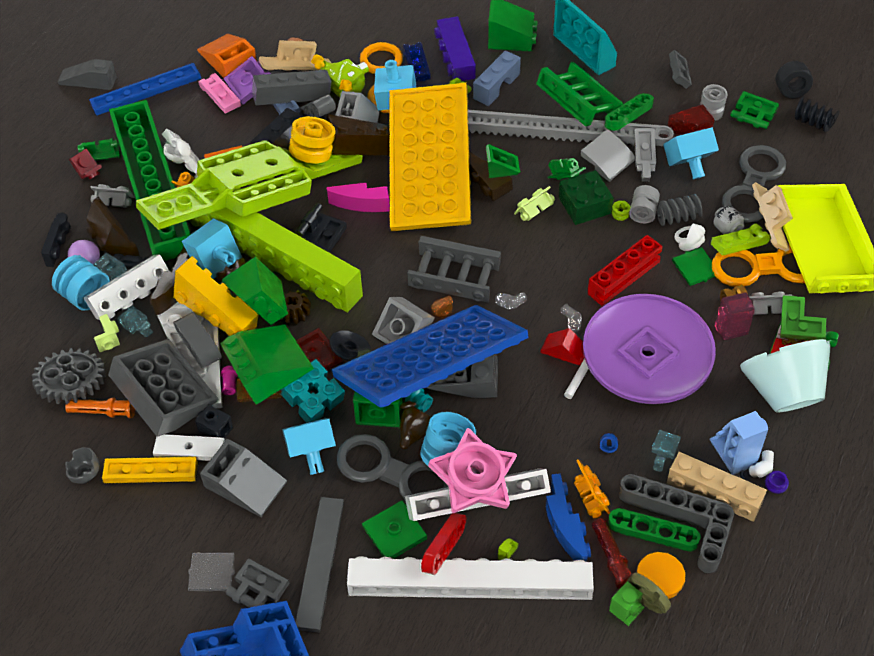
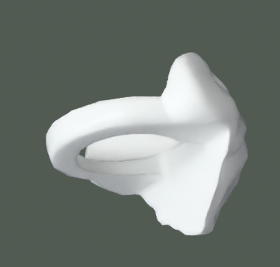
(694, 238)

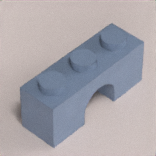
(503, 69)

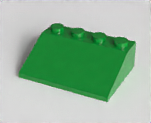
(266, 360)

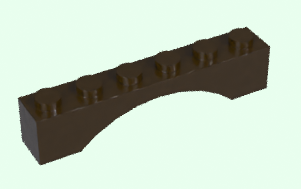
(490, 187)

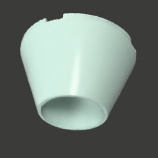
(791, 376)

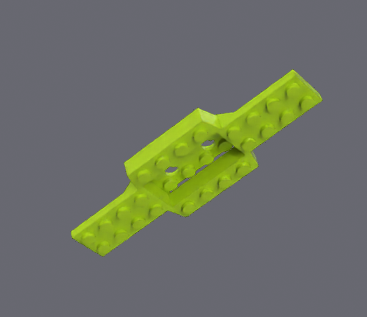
(219, 179)

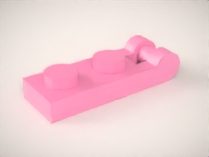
(220, 93)

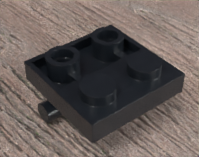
(321, 228)

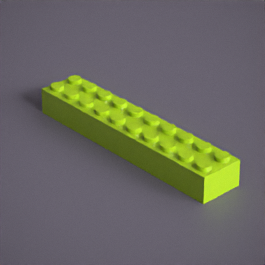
(292, 257)

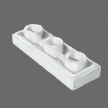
(187, 446)

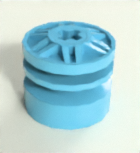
(77, 279)
(444, 434)

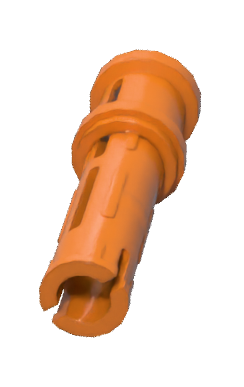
(110, 407)

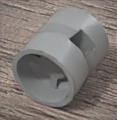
(714, 100)
(644, 204)

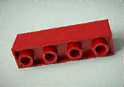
(624, 270)

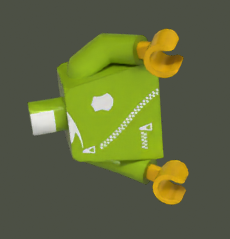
(343, 74)

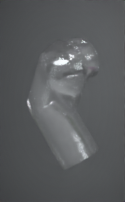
(509, 301)

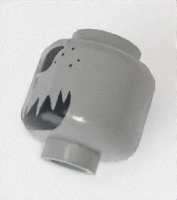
(728, 220)

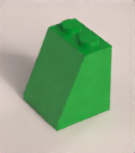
(510, 27)
(259, 289)
(370, 414)

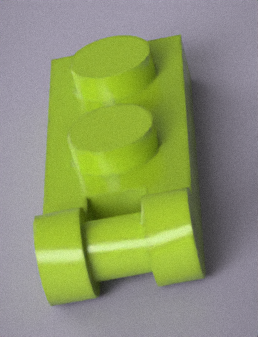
(740, 240)

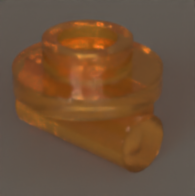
(442, 307)

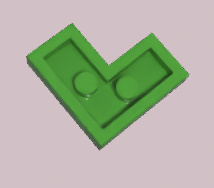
(796, 325)

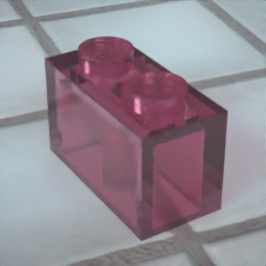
(734, 316)

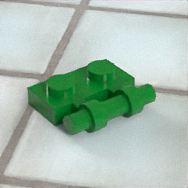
(756, 106)

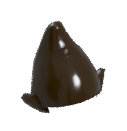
(412, 424)

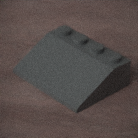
(161, 386)

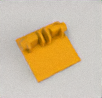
(589, 490)

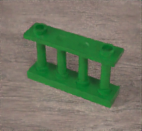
(573, 101)

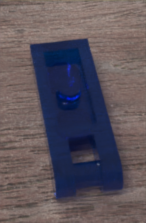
(416, 57)

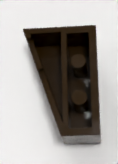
(359, 137)

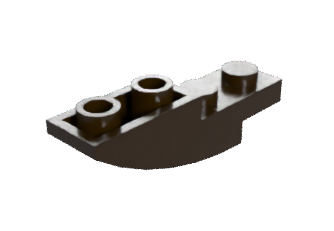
(162, 298)

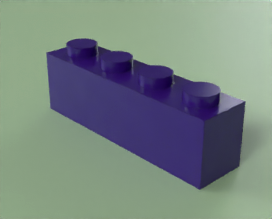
(455, 49)

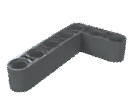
(684, 512)

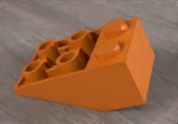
(227, 53)

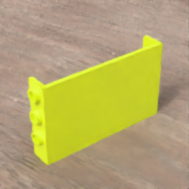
(828, 239)

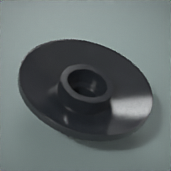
(348, 345)

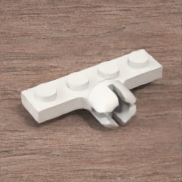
(179, 151)

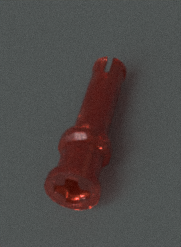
(616, 562)

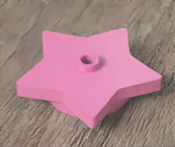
(459, 471)

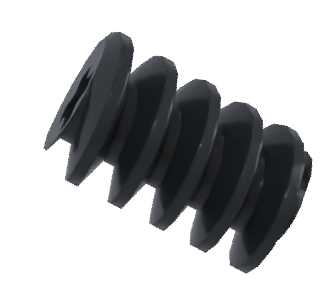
(815, 115)

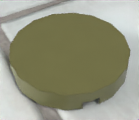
(652, 596)

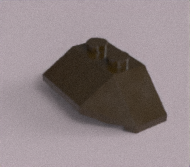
(108, 231)

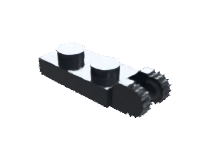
(55, 237)

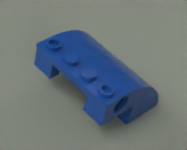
(256, 632)

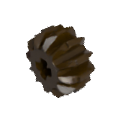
(297, 307)

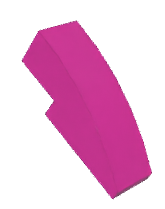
(359, 197)

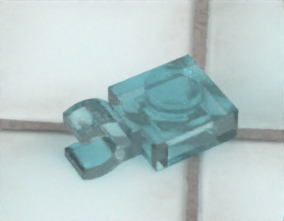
(135, 320)
(664, 446)

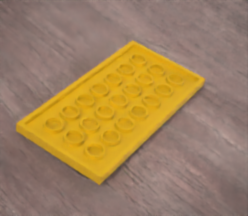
(429, 157)

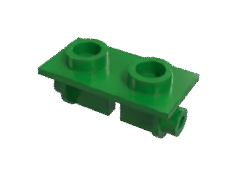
(105, 149)
(564, 168)

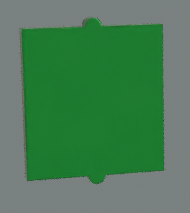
(694, 266)

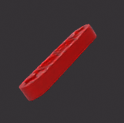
(443, 543)

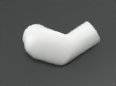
(764, 467)

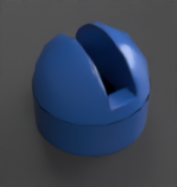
(603, 443)

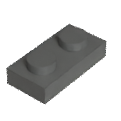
(680, 69)

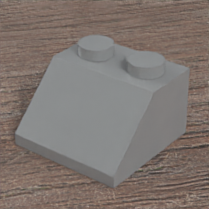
(400, 320)

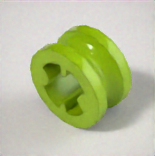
(620, 215)

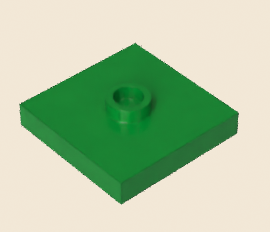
(394, 531)

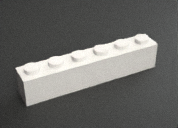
(438, 503)

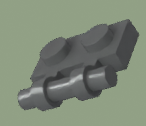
(260, 580)

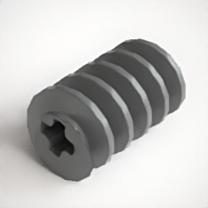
(679, 208)

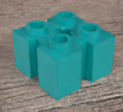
(312, 405)

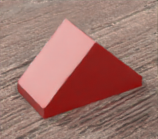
(564, 346)

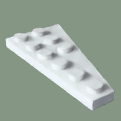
(210, 374)

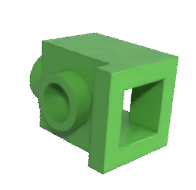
(627, 603)

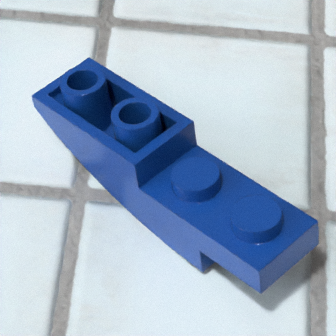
(564, 524)

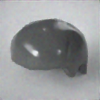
(83, 466)

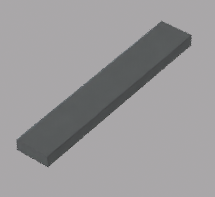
(319, 565)

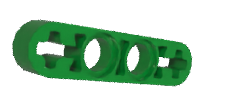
(628, 111)
(652, 533)

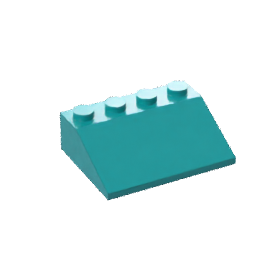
(583, 37)

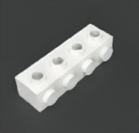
(126, 287)

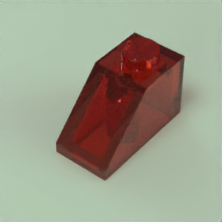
(691, 120)

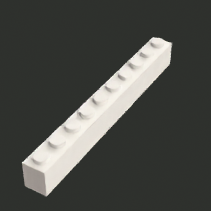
(471, 579)

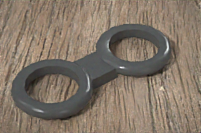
(754, 176)
(388, 470)

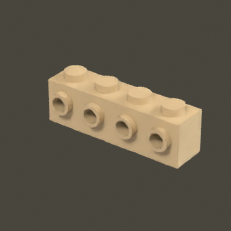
(716, 484)

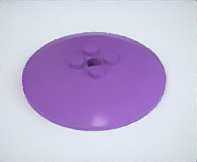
(653, 323)

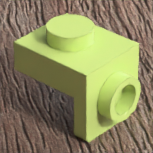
(108, 339)

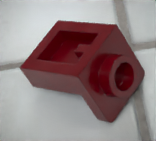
(85, 164)

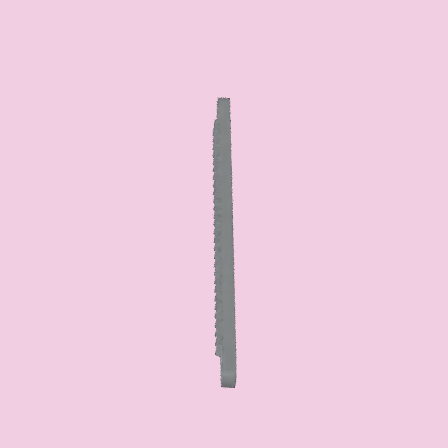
(554, 127)

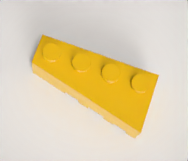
(212, 301)

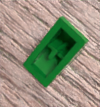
(501, 162)

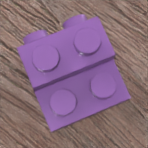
(241, 79)

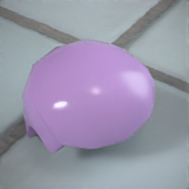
(86, 249)

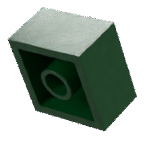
(585, 197)

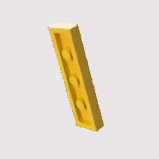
(150, 470)

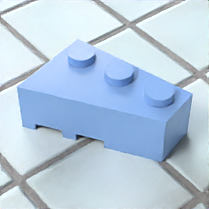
(741, 442)

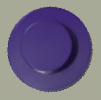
(776, 482)

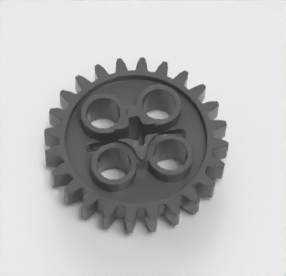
(68, 376)

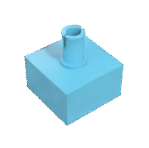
(392, 78)
(691, 149)
(213, 247)
(309, 440)

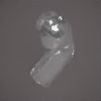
(574, 317)

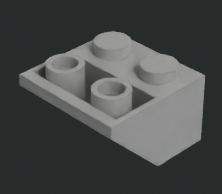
(357, 106)

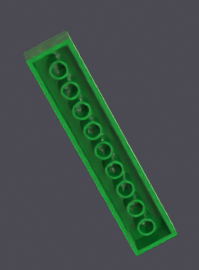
(147, 171)

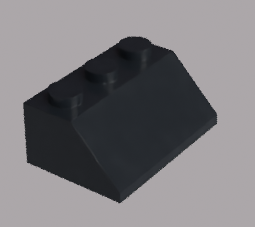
(279, 130)

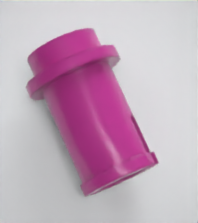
(229, 379)

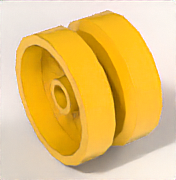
(311, 139)

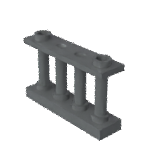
(458, 253)

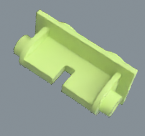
(528, 207)

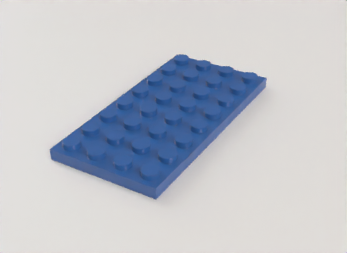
(429, 355)

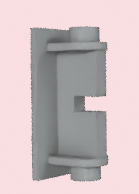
(120, 195)
(762, 302)

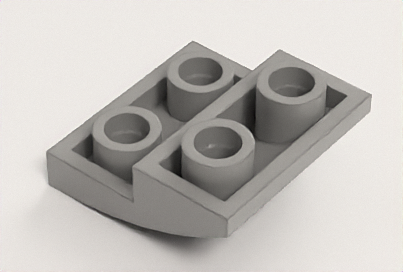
(608, 155)

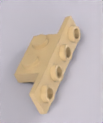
(292, 56)
(775, 212)

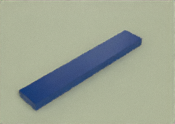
(145, 88)

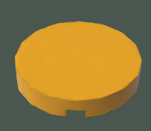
(664, 571)

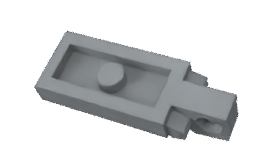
(645, 152)

